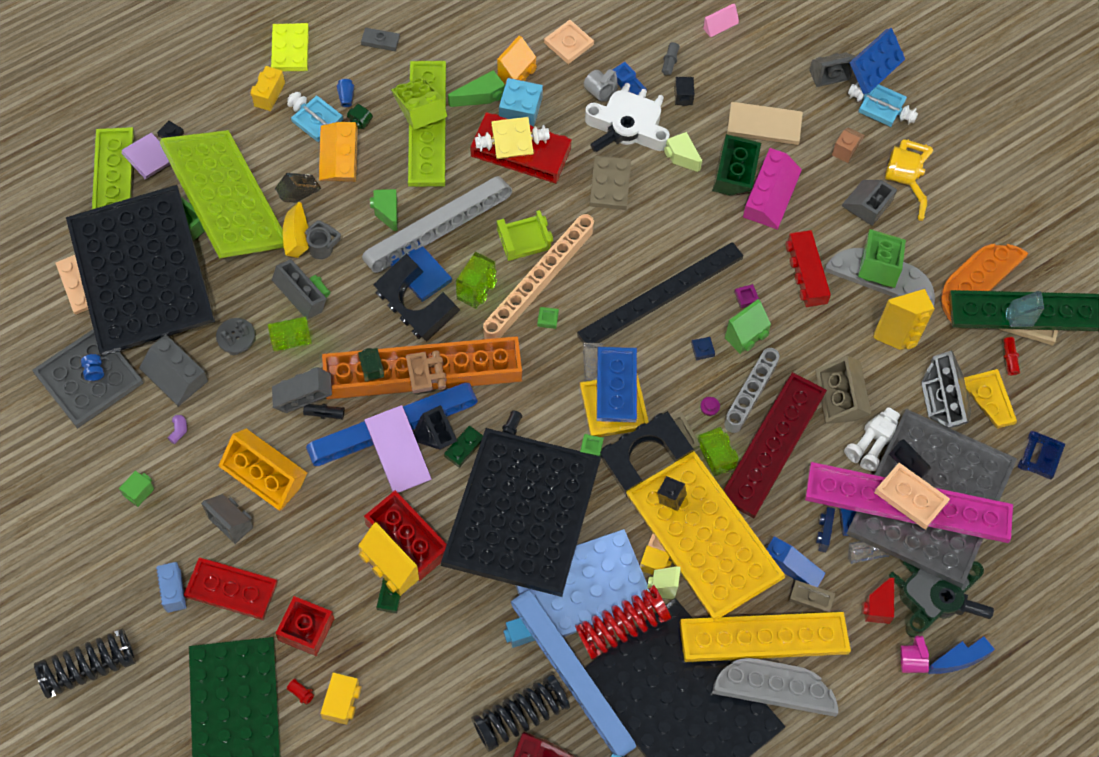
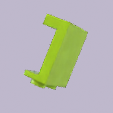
(524, 236)

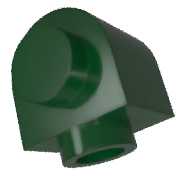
(360, 115)

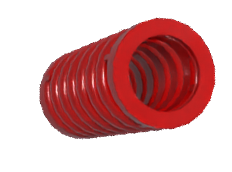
(588, 634)

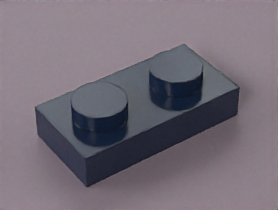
(823, 537)

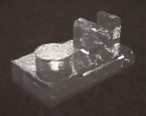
(862, 552)

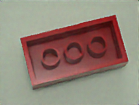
(408, 532)

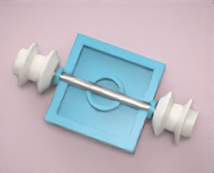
(883, 104)
(312, 115)

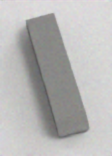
(750, 398)

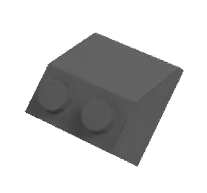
(831, 69)
(227, 517)

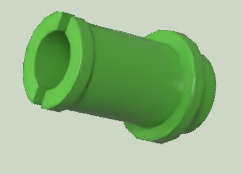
(318, 283)

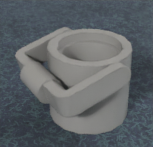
(601, 85)

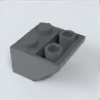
(870, 200)

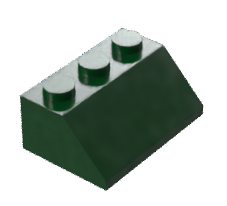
(736, 165)

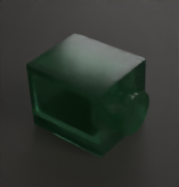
(371, 364)

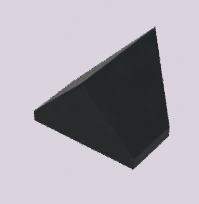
(434, 429)

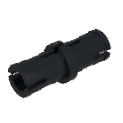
(324, 411)

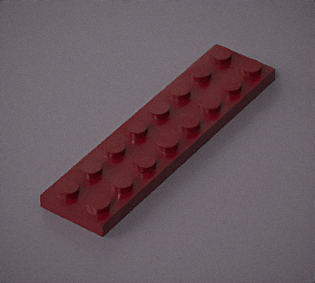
(773, 444)

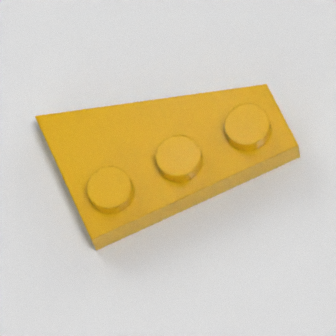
(992, 398)

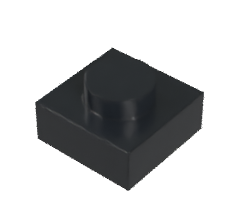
(170, 130)

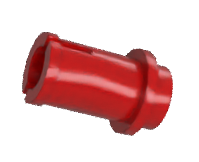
(301, 692)

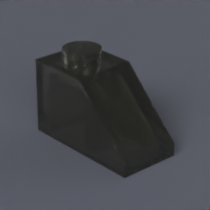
(296, 187)

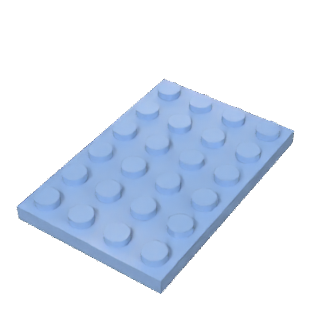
(599, 577)

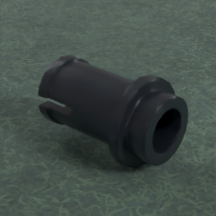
(512, 422)

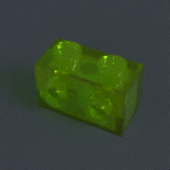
(289, 333)
(718, 451)

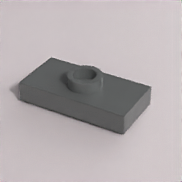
(380, 39)

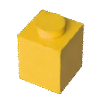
(654, 559)

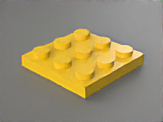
(604, 428)

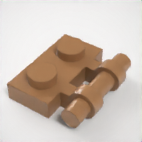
(419, 373)

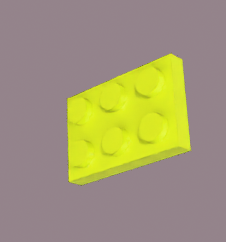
(290, 47)

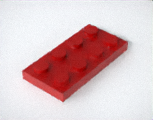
(230, 588)

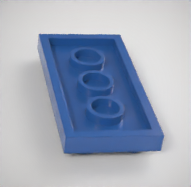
(877, 61)
(616, 384)

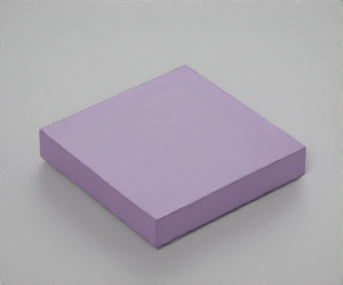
(146, 156)

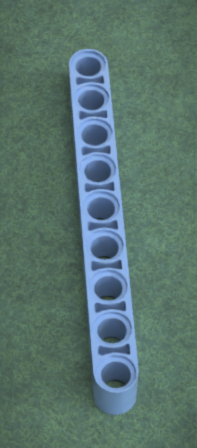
(573, 674)

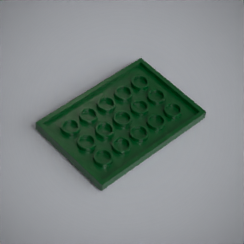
(234, 699)

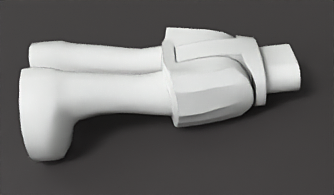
(882, 430)

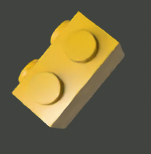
(267, 88)
(340, 699)

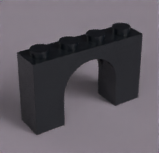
(424, 321)
(660, 430)

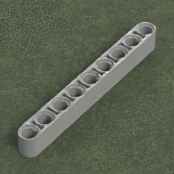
(437, 223)

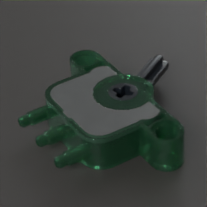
(925, 597)

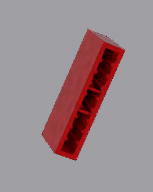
(545, 162)

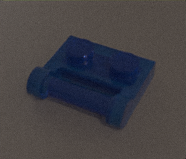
(1048, 457)

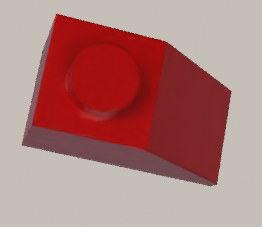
(880, 604)

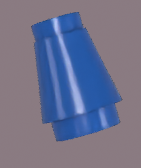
(345, 91)

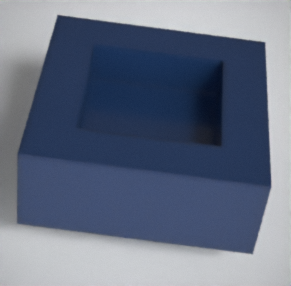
(703, 348)

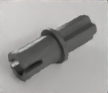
(670, 58)

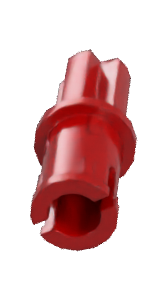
(1011, 356)

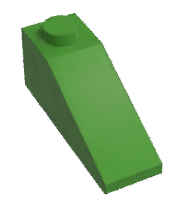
(480, 91)

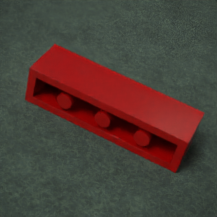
(808, 268)

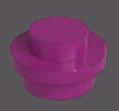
(710, 406)

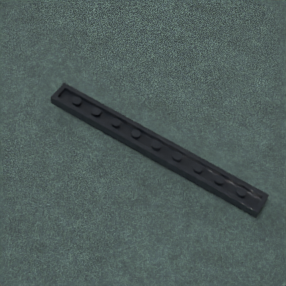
(660, 294)

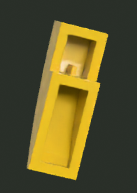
(294, 231)

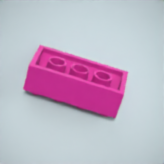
(772, 189)

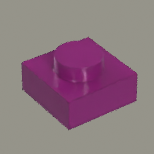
(746, 295)

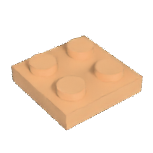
(569, 41)

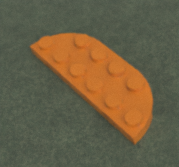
(983, 271)

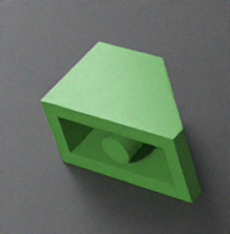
(385, 207)

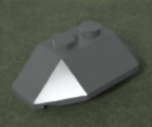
(946, 391)

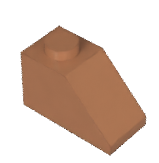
(847, 144)

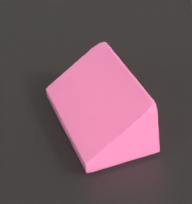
(721, 20)

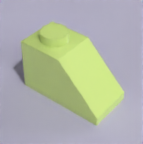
(683, 152)
(665, 581)

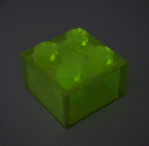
(476, 280)

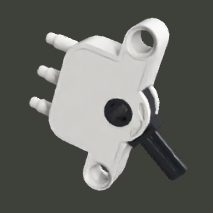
(628, 120)

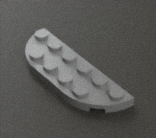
(847, 265)
(776, 685)

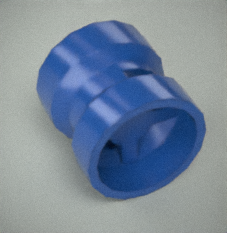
(92, 369)

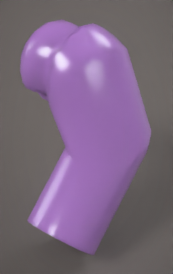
(180, 428)

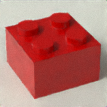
(305, 626)

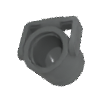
(320, 239)

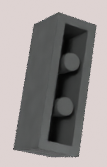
(299, 289)
(301, 390)

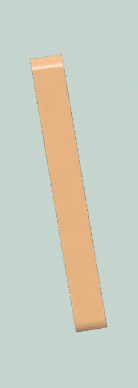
(537, 285)

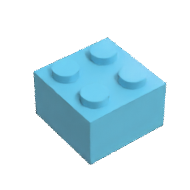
(521, 100)

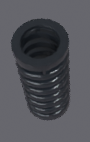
(49, 684)
(484, 726)

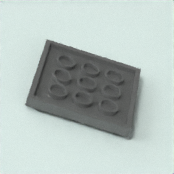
(82, 398)

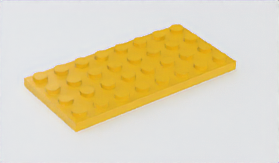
(707, 538)

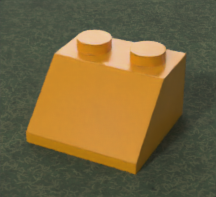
(516, 61)

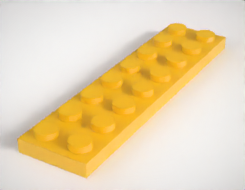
(764, 636)

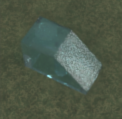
(1025, 310)

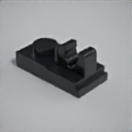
(908, 457)

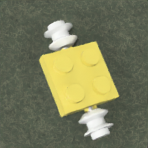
(512, 138)

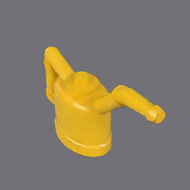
(907, 167)

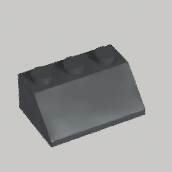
(172, 370)

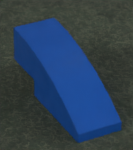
(962, 657)

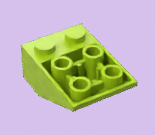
(419, 102)

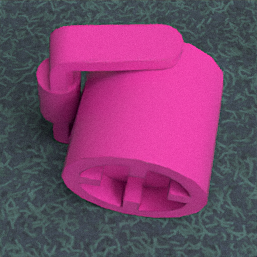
(915, 657)

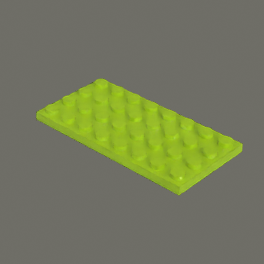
(223, 193)

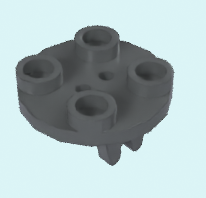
(229, 341)

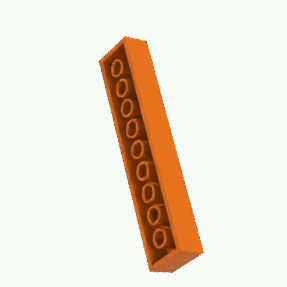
(464, 362)

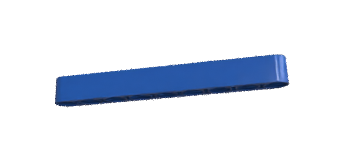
(358, 437)

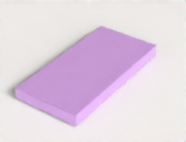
(397, 449)

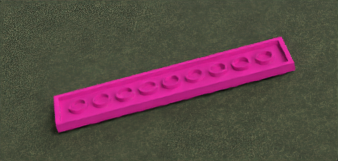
(856, 492)

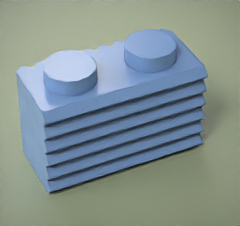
(171, 587)

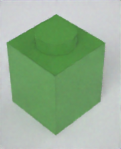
(137, 488)

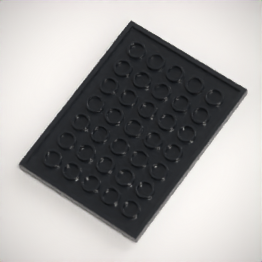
(139, 270)
(522, 512)
(671, 702)

